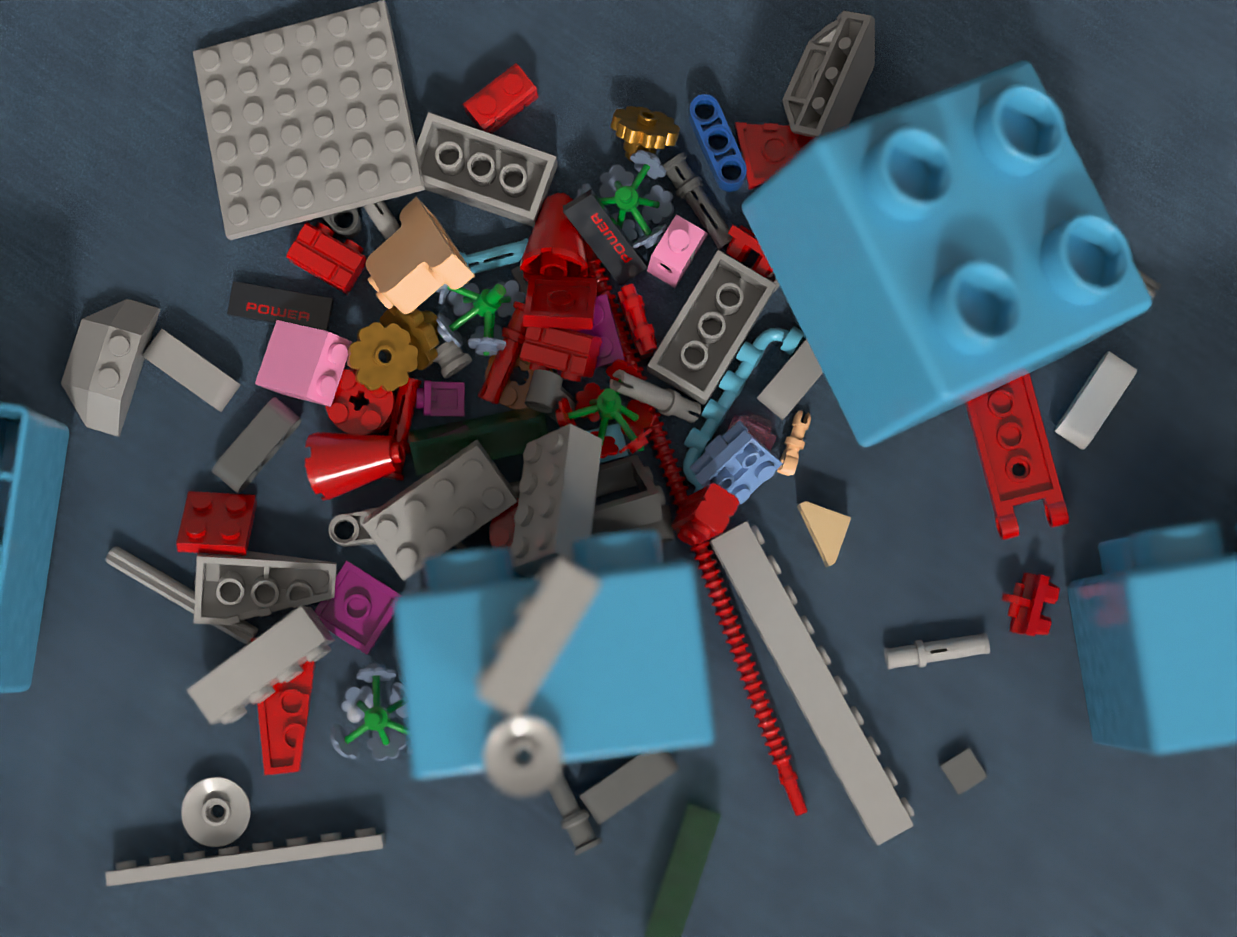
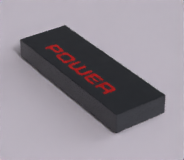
(605, 237)
(274, 304)

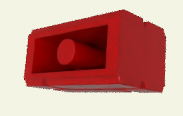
(501, 100)
(326, 257)
(562, 350)
(704, 514)

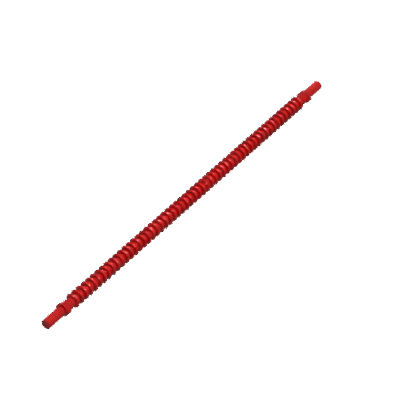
(786, 773)

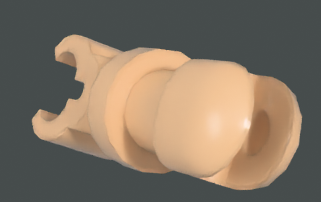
(794, 444)

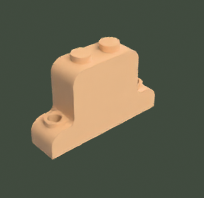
(416, 261)

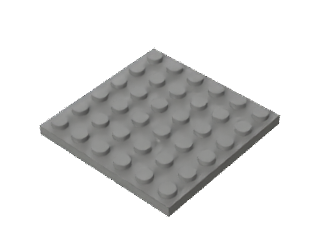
(307, 120)

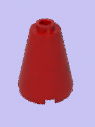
(554, 244)
(349, 461)

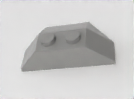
(831, 76)
(108, 363)

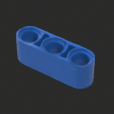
(712, 127)

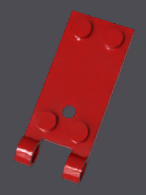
(1012, 432)

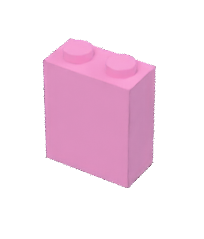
(303, 363)

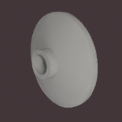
(519, 777)
(199, 817)

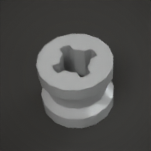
(451, 359)

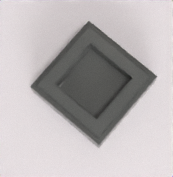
(963, 771)

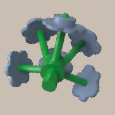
(619, 189)
(468, 303)
(366, 705)

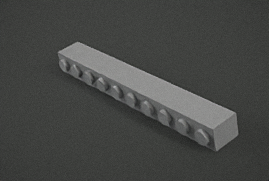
(812, 684)

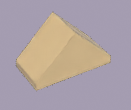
(826, 529)

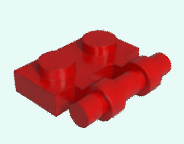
(634, 313)

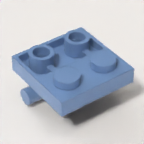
(736, 463)

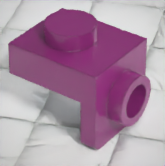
(441, 399)

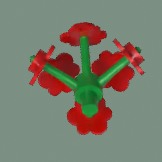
(607, 404)

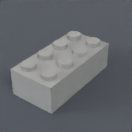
(484, 169)
(711, 327)
(555, 498)
(440, 509)
(538, 638)
(260, 665)

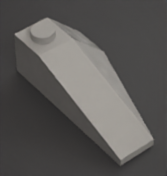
(256, 585)

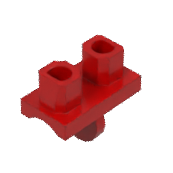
(741, 246)
(1027, 604)

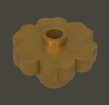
(644, 130)
(422, 330)
(399, 354)

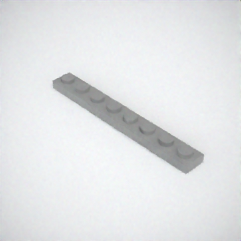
(231, 858)

